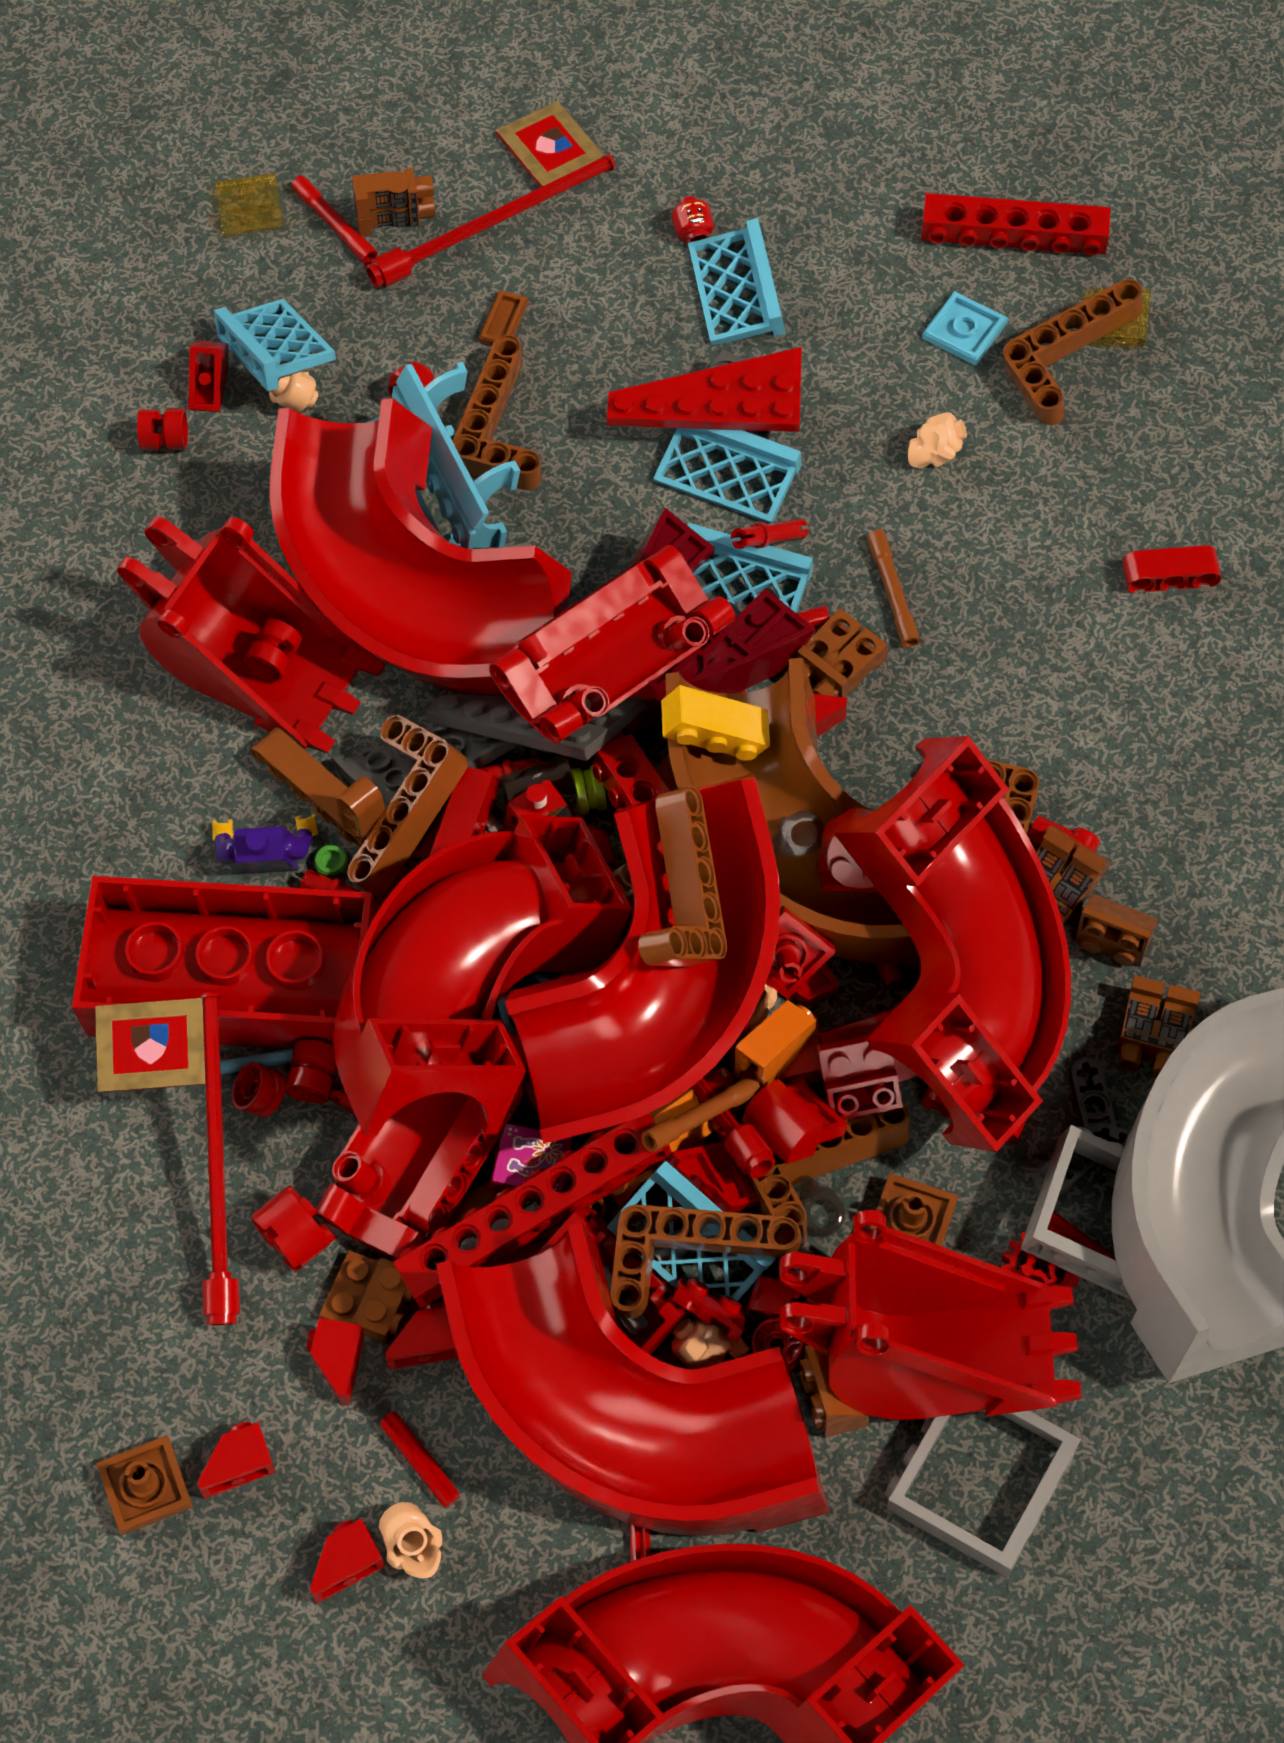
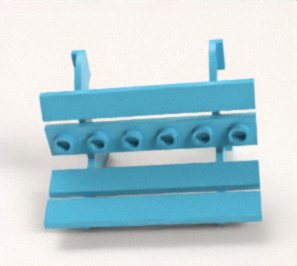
(447, 476)

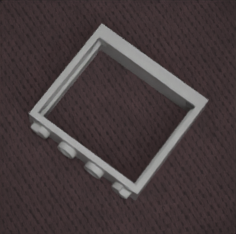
(1054, 1247)
(955, 1536)

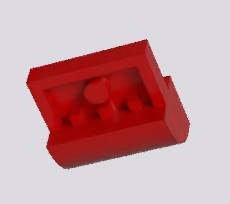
(858, 1078)
(792, 1120)

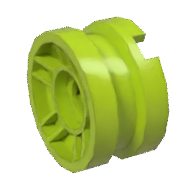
(589, 792)

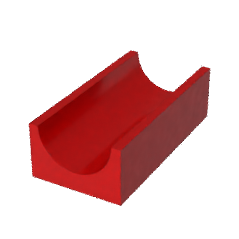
(265, 950)

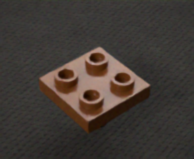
(917, 1209)
(144, 1485)

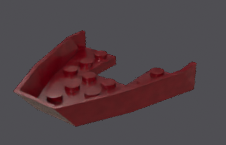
(738, 655)

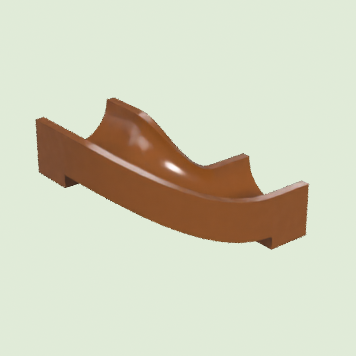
(795, 781)

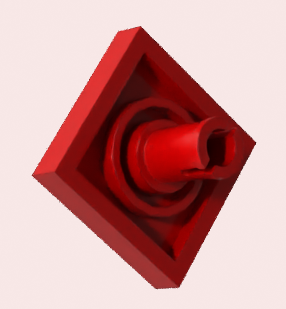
(797, 954)

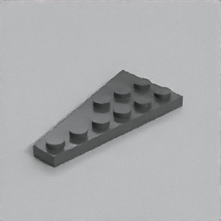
(498, 719)
(390, 768)

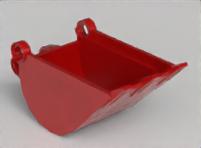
(211, 617)
(926, 1327)

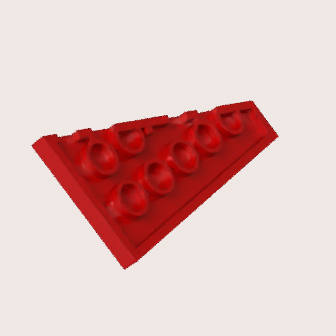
(735, 396)

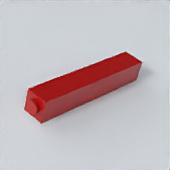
(467, 808)

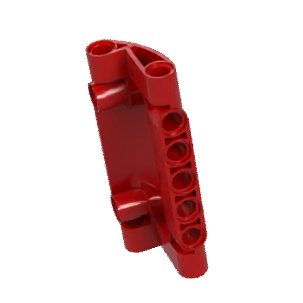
(609, 644)
(412, 1174)

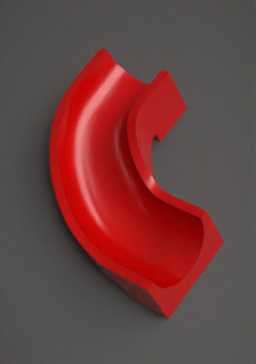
(379, 565)
(986, 937)
(451, 949)
(641, 1033)
(614, 1424)
(723, 1637)

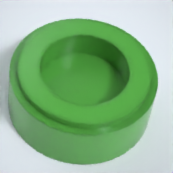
(331, 861)

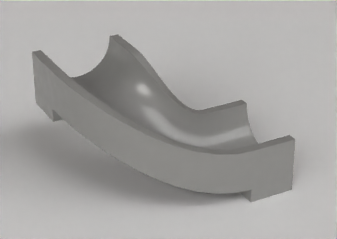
(1200, 1195)

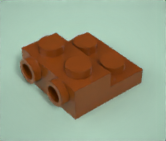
(368, 1295)

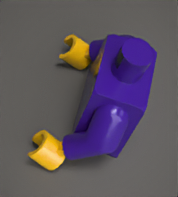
(263, 848)

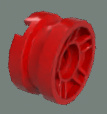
(258, 1090)
(770, 1333)

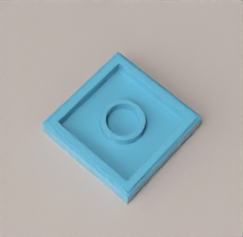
(965, 328)

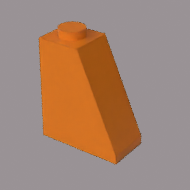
(774, 1043)

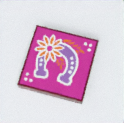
(522, 1153)

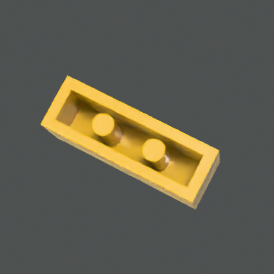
(715, 723)

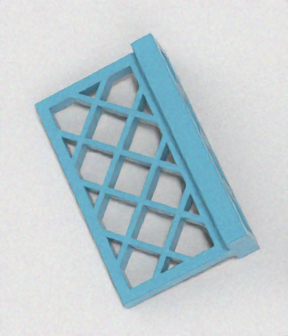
(759, 271)
(253, 349)
(743, 446)
(767, 559)
(691, 1198)

